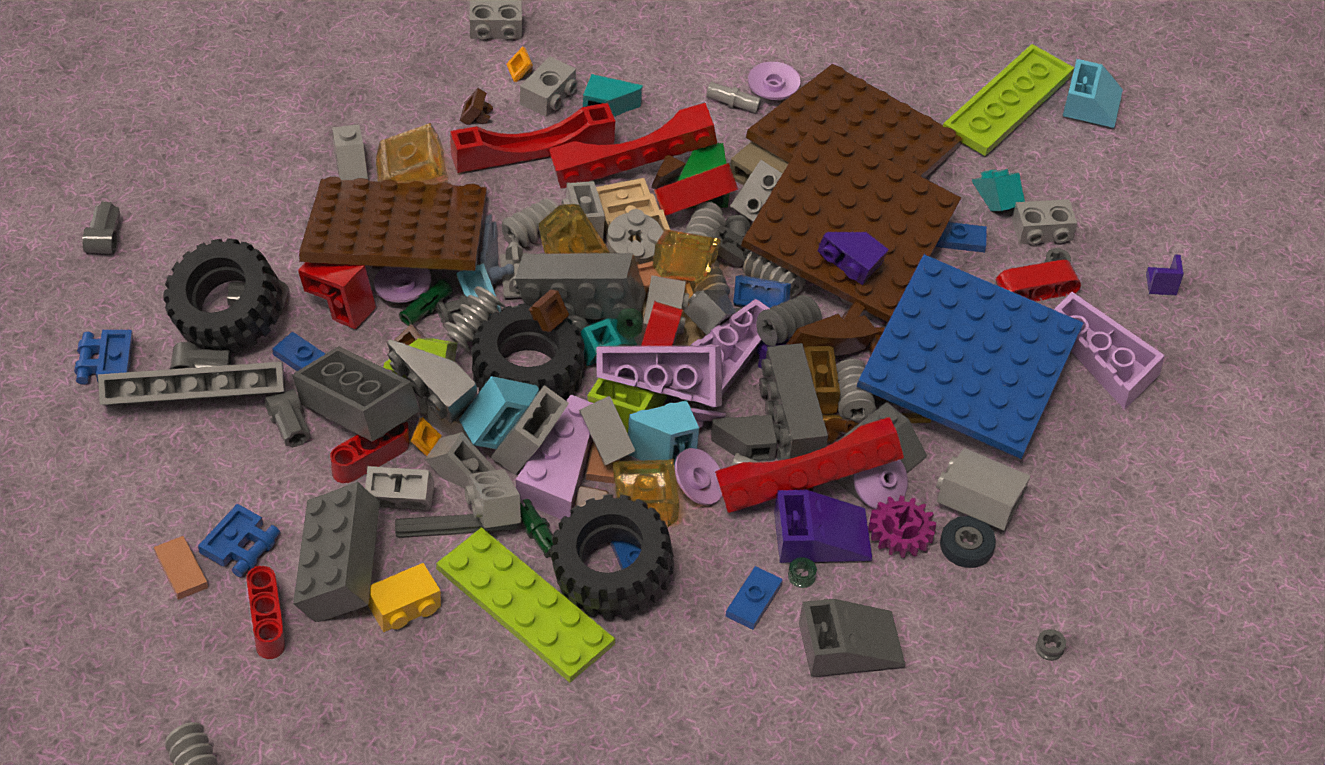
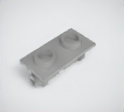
(513, 256)

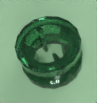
(637, 319)
(798, 580)

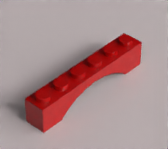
(685, 132)
(479, 148)
(859, 451)

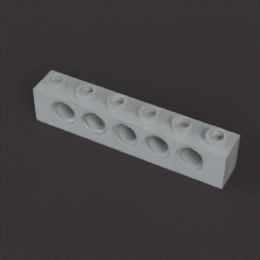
(191, 383)

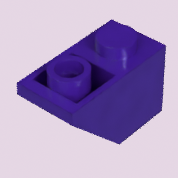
(853, 253)

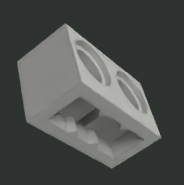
(495, 19)
(1044, 221)
(401, 487)
(493, 498)

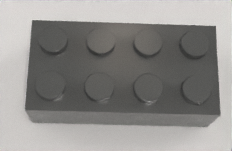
(588, 282)
(356, 393)
(792, 401)
(337, 552)

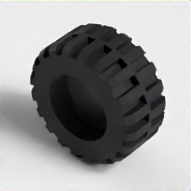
(209, 268)
(517, 331)
(605, 522)

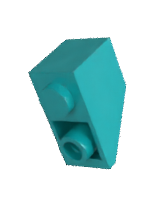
(619, 94)
(999, 189)
(602, 334)

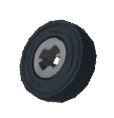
(961, 552)

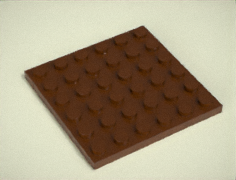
(861, 115)
(850, 189)
(395, 224)

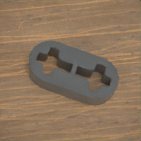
(730, 246)

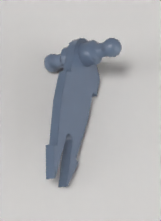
(489, 253)

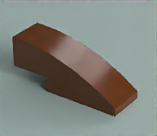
(835, 332)

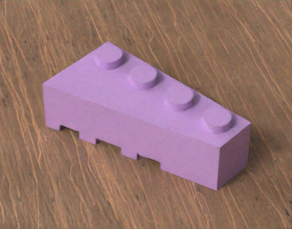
(737, 341)
(1111, 352)
(679, 371)
(558, 465)

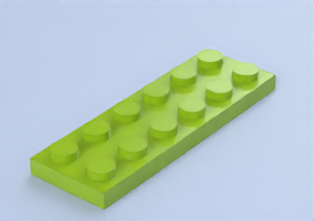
(1009, 99)
(526, 604)

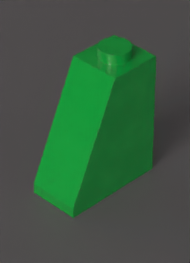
(703, 160)

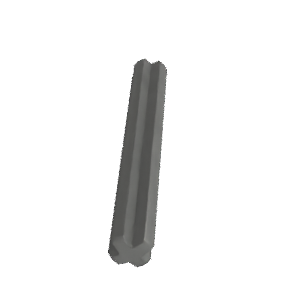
(443, 525)

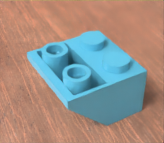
(1093, 95)
(496, 410)
(663, 432)

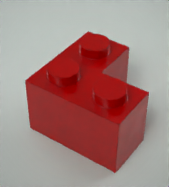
(343, 287)

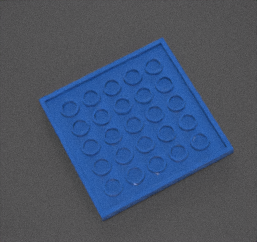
(971, 356)

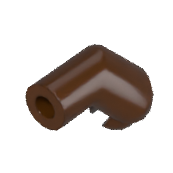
(836, 427)

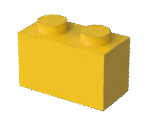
(404, 597)

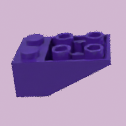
(820, 528)

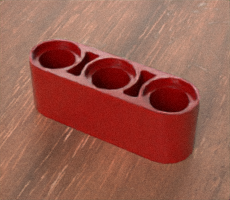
(696, 189)
(1041, 280)
(662, 325)
(354, 456)
(265, 600)

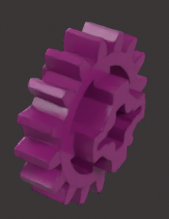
(913, 535)

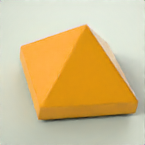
(520, 64)
(425, 436)

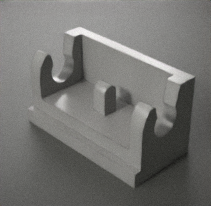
(607, 430)

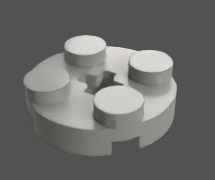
(634, 224)

